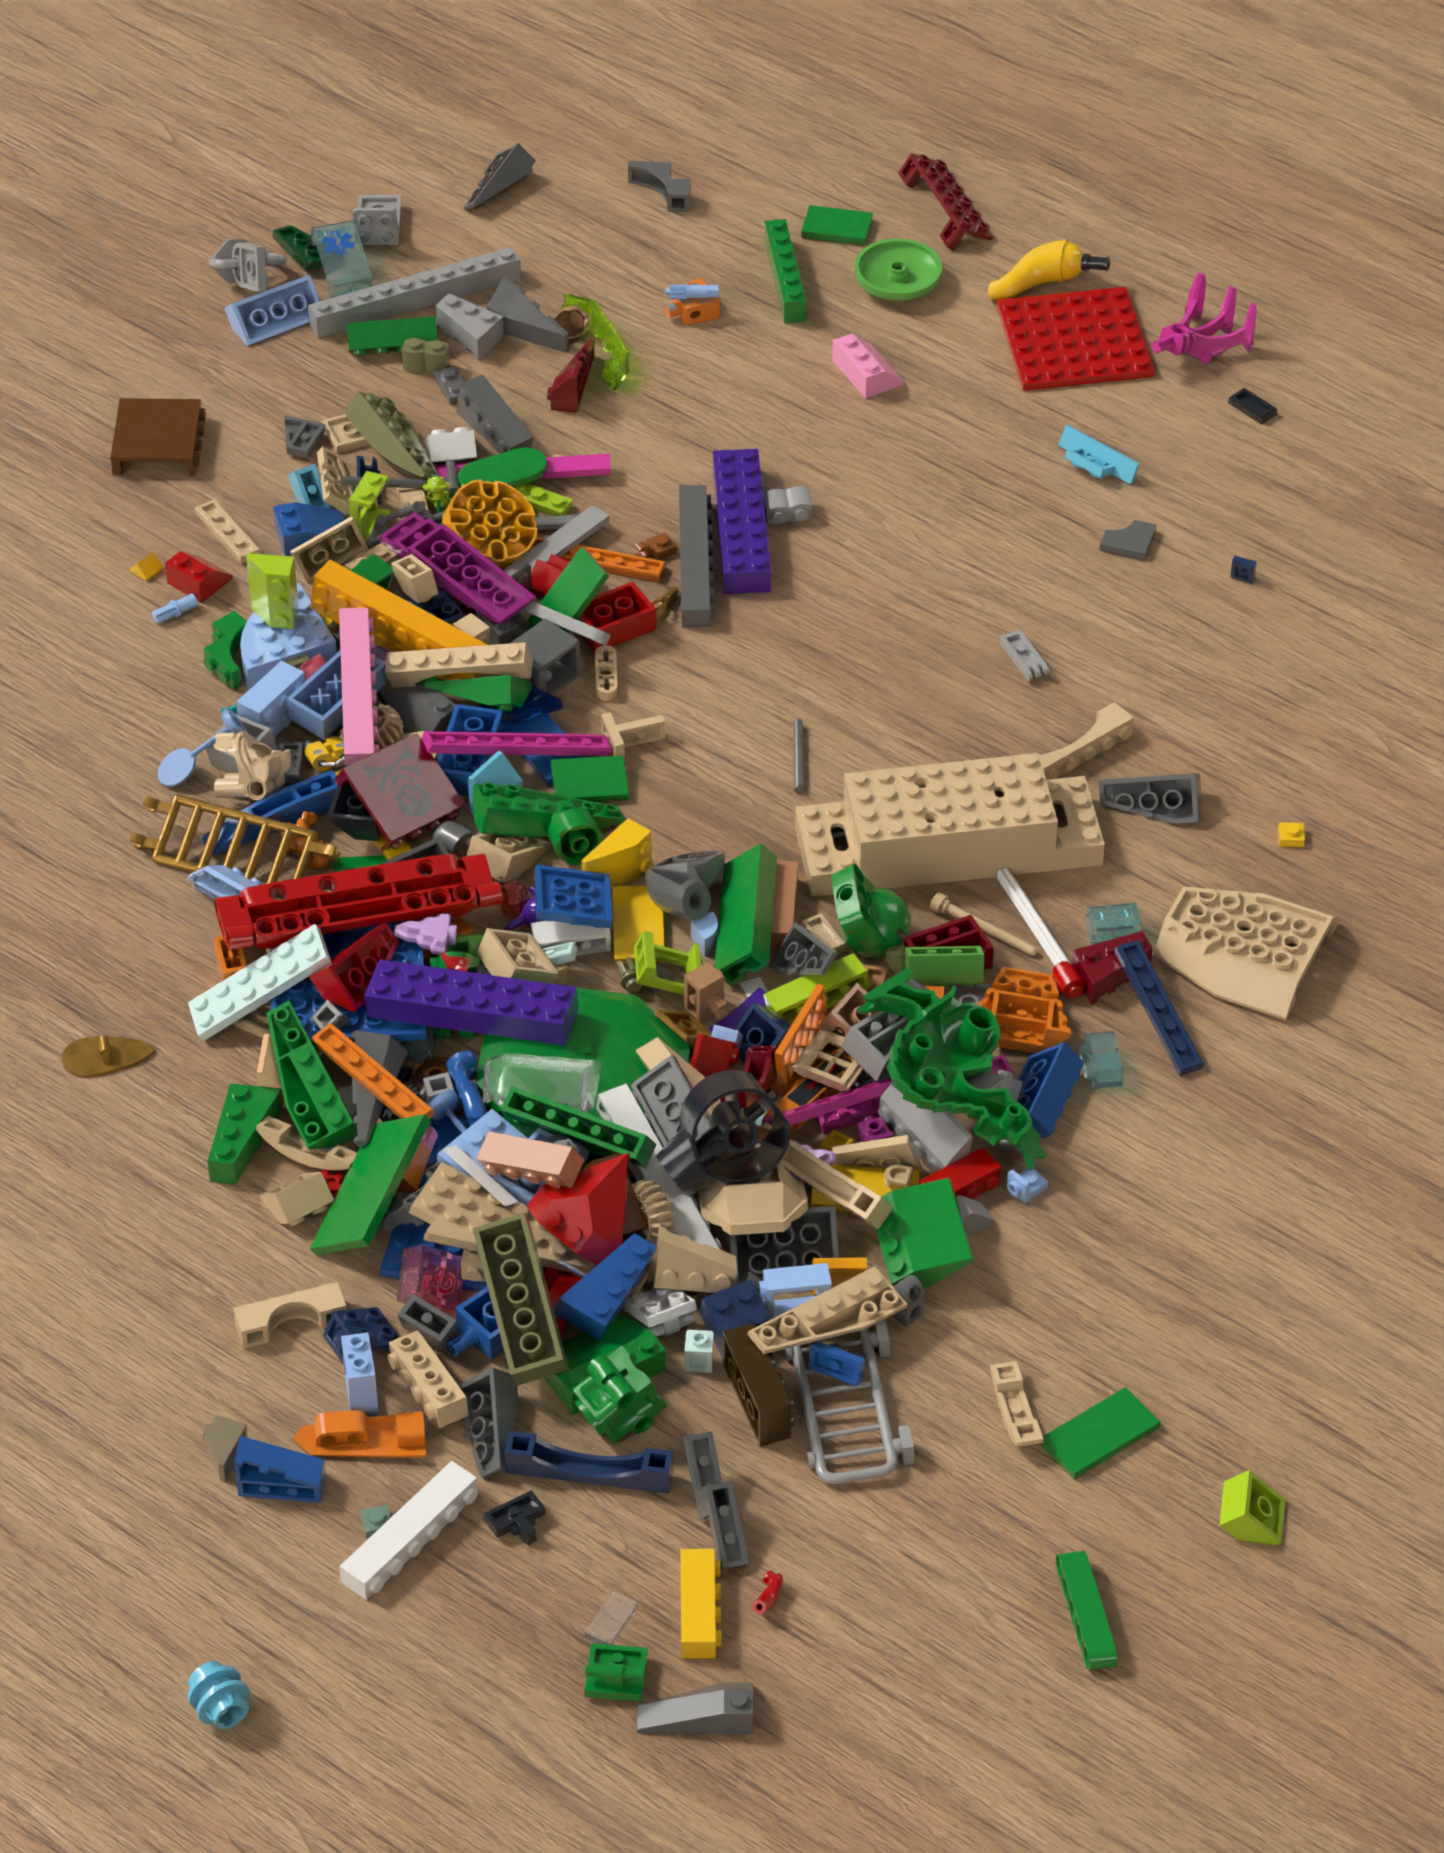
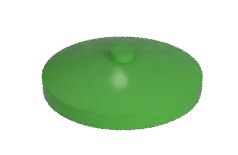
(898, 269)

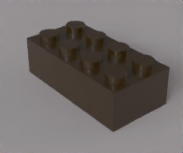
(758, 1386)

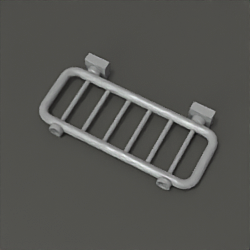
(892, 1447)

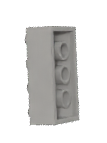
(935, 1136)

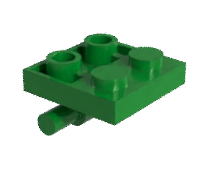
(616, 1672)

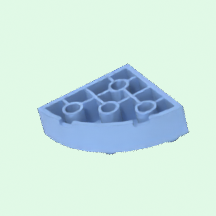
(266, 646)

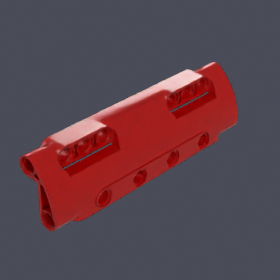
(356, 900)

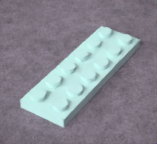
(259, 982)

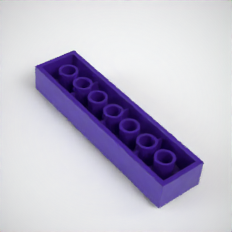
(741, 521)
(472, 1002)

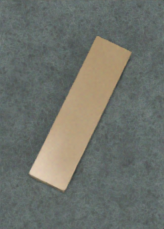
(226, 530)

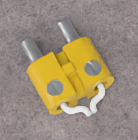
(326, 754)

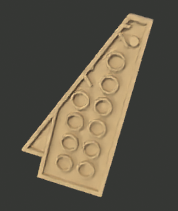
(458, 1203)

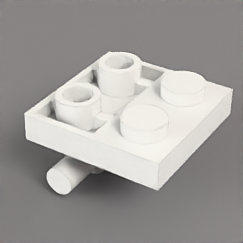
(662, 1310)

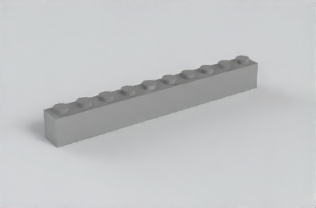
(414, 292)

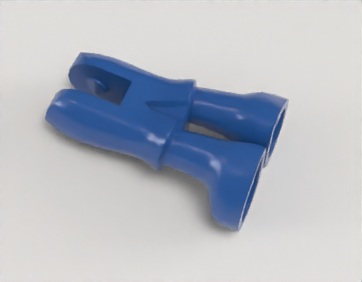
(462, 1074)

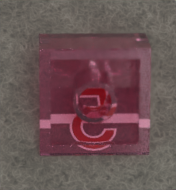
(430, 1276)

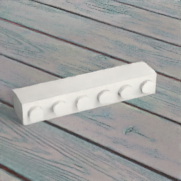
(409, 1530)

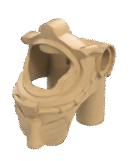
(258, 766)

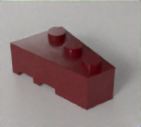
(958, 932)
(1101, 967)

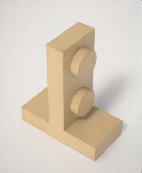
(632, 732)

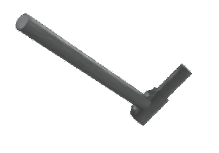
(451, 478)

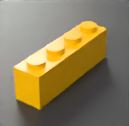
(698, 1606)

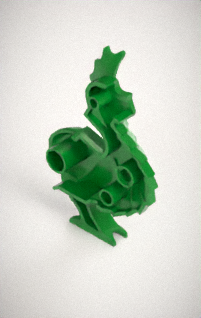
(940, 1050)

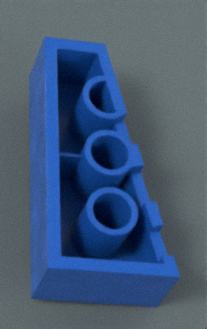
(605, 1289)

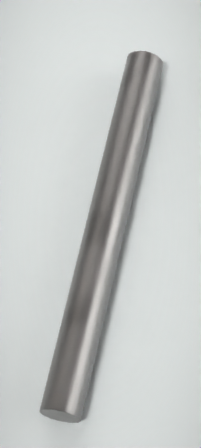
(798, 755)

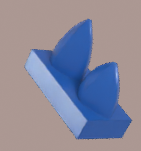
(836, 1363)

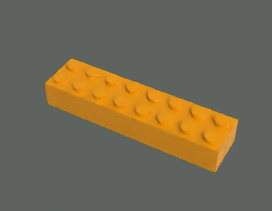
(396, 622)

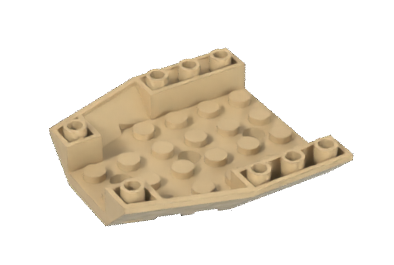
(1238, 965)

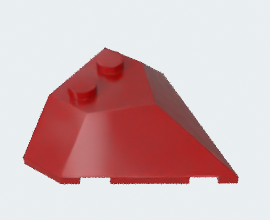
(589, 1213)

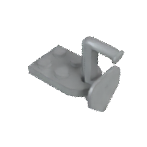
(245, 263)

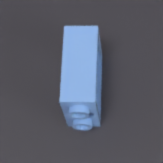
(792, 1280)
(360, 1373)

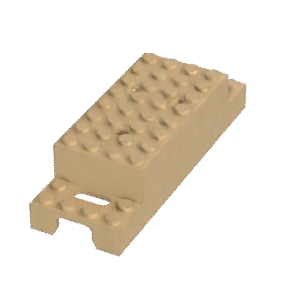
(982, 815)

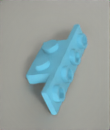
(1096, 457)

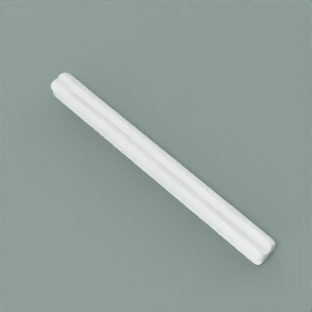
(1031, 916)

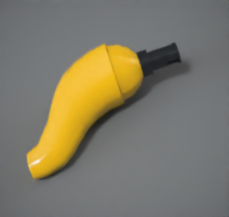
(1046, 264)

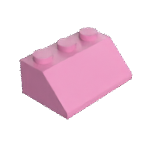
(864, 366)

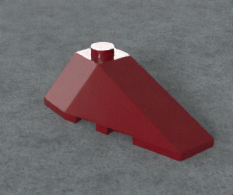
(571, 381)

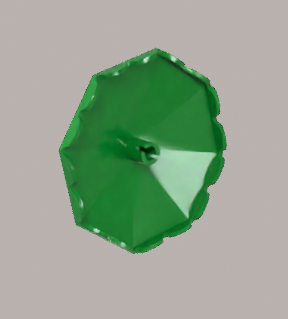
(605, 1031)

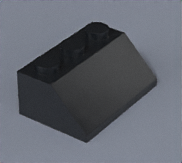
(351, 815)

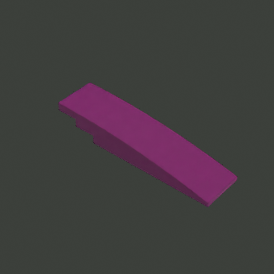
(458, 567)

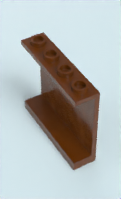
(158, 432)

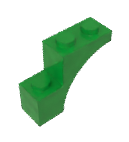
(226, 642)

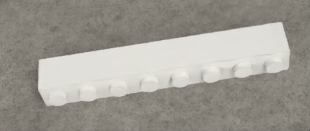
(623, 1108)

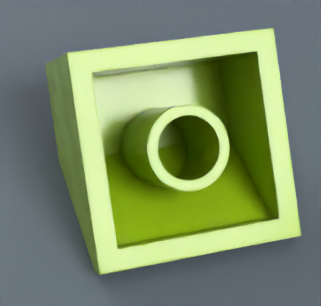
(1252, 1510)

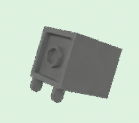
(554, 656)

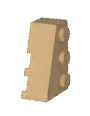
(691, 1266)

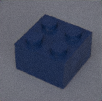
(733, 1309)

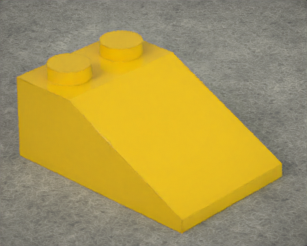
(623, 854)

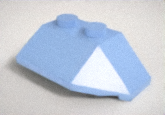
(220, 881)

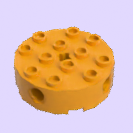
(493, 520)

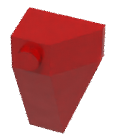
(350, 972)

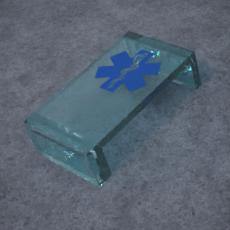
(342, 258)

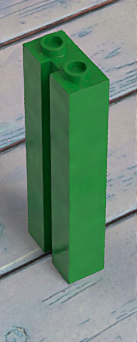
(746, 914)

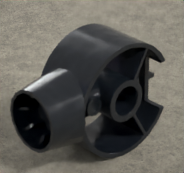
(693, 1161)

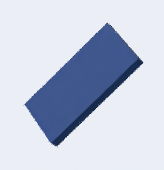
(545, 725)

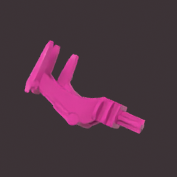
(1199, 341)

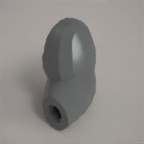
(682, 883)

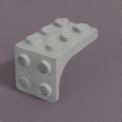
(378, 219)

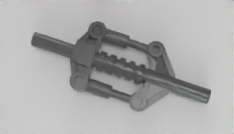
(381, 521)

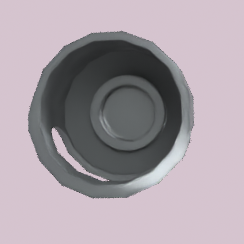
(450, 834)

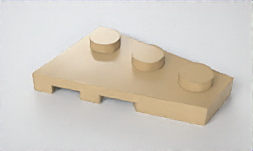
(879, 1153)

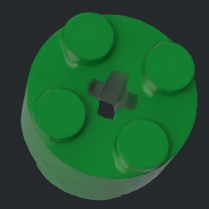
(574, 834)

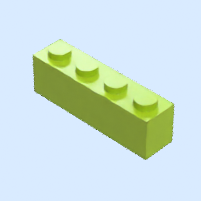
(839, 979)

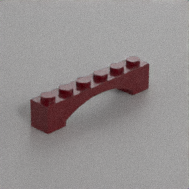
(762, 1065)

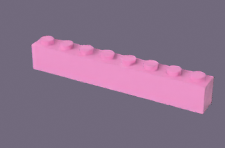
(357, 683)

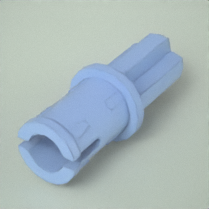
(175, 608)

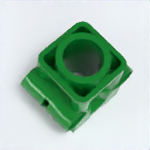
(617, 1396)

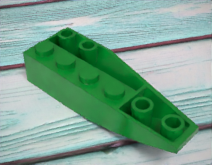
(529, 812)
(307, 1084)

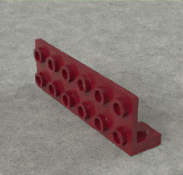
(950, 195)

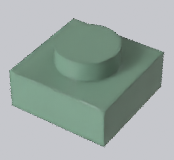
(374, 1519)

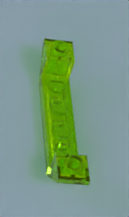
(618, 365)

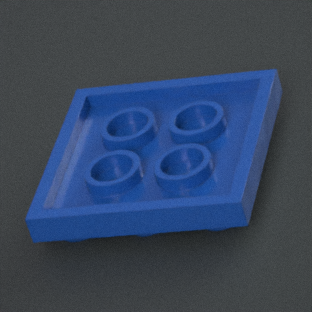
(573, 896)

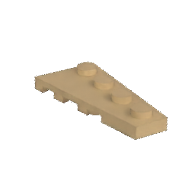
(330, 471)

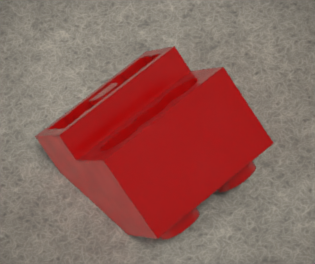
(546, 573)

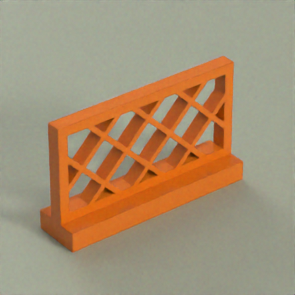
(796, 1041)

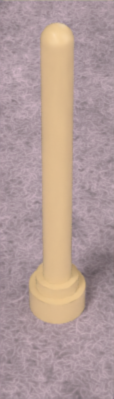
(942, 904)

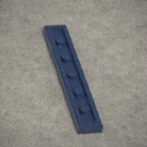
(1159, 1007)

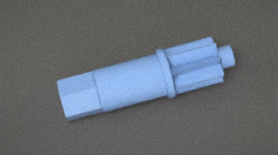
(692, 291)

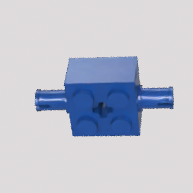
(477, 1326)

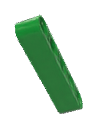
(1086, 1610)

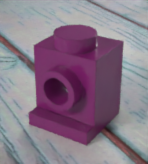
(872, 1129)

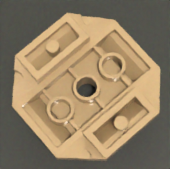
(755, 1206)

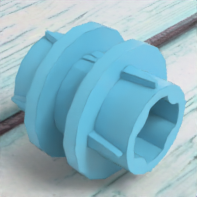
(218, 1695)

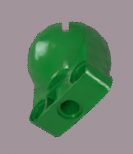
(868, 915)

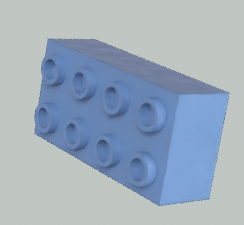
(319, 699)

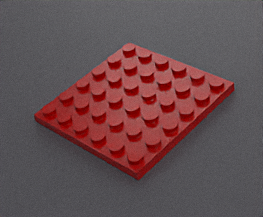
(1074, 338)

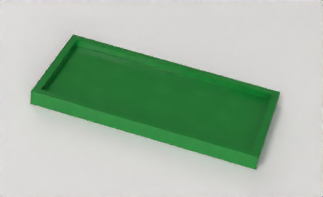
(370, 1185)

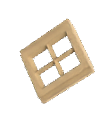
(813, 1051)

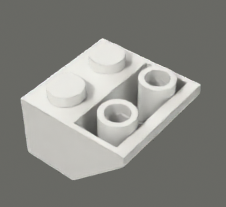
(451, 446)

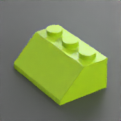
(273, 589)

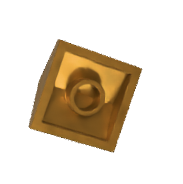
(683, 1025)

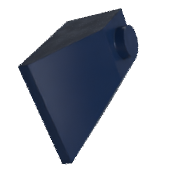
(760, 1029)

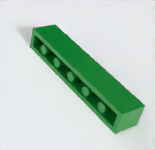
(785, 271)
(585, 1128)

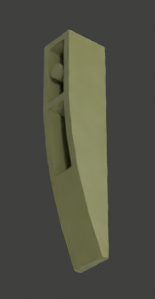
(389, 433)

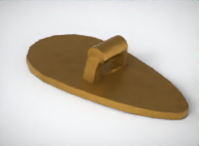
(104, 1055)

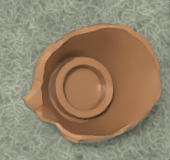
(573, 320)

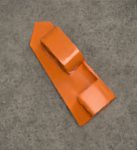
(357, 1435)

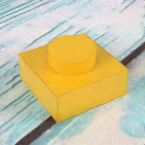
(1291, 834)

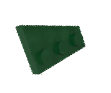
(298, 246)

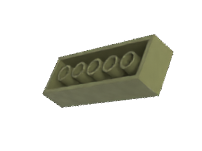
(520, 1299)

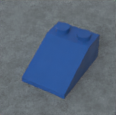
(301, 522)

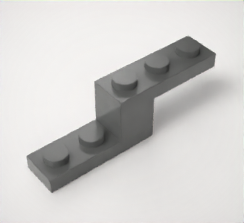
(716, 1500)

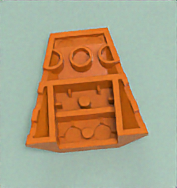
(1026, 1010)

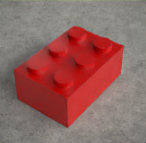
(619, 612)

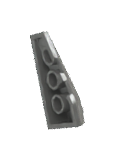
(503, 171)
(525, 319)
(419, 707)
(803, 953)
(492, 1412)

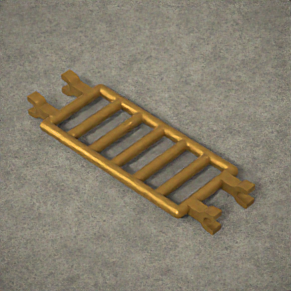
(172, 809)

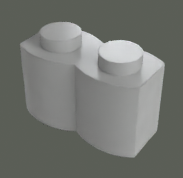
(787, 505)

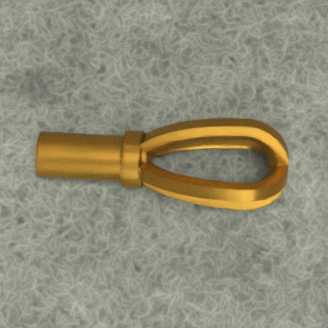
(665, 601)

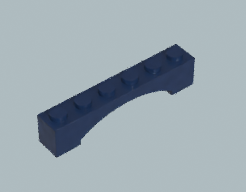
(640, 1471)

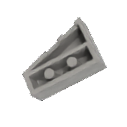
(470, 324)
(872, 1040)

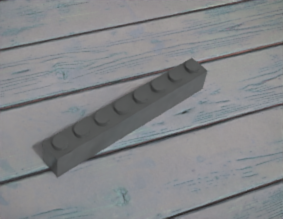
(694, 556)

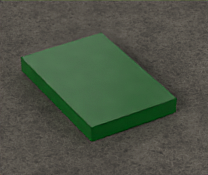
(837, 225)
(590, 778)

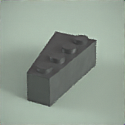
(491, 416)

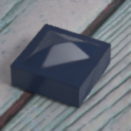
(1243, 569)

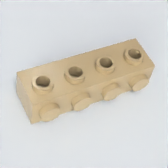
(427, 1379)

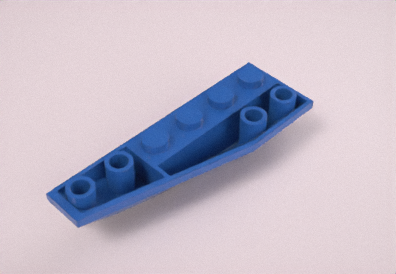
(284, 806)

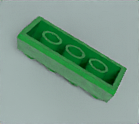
(388, 334)

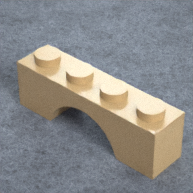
(259, 1319)

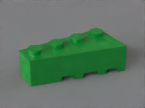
(236, 1130)

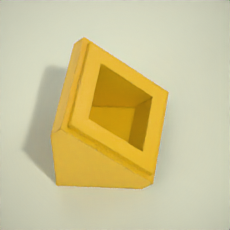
(147, 567)

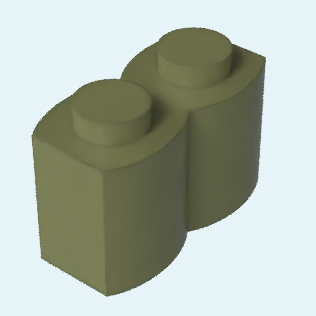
(425, 356)

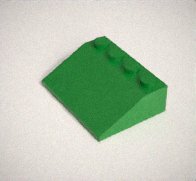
(924, 1233)
(581, 1349)

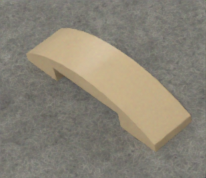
(278, 1136)
(1014, 1405)

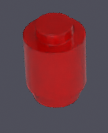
(1068, 979)

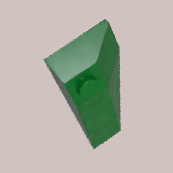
(495, 691)

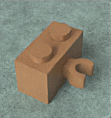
(704, 993)

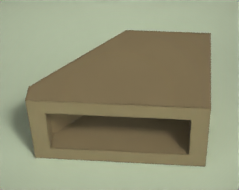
(222, 1444)

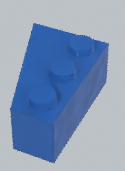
(277, 1472)

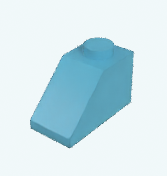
(307, 486)

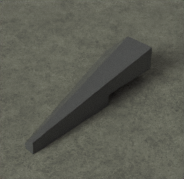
(389, 1055)

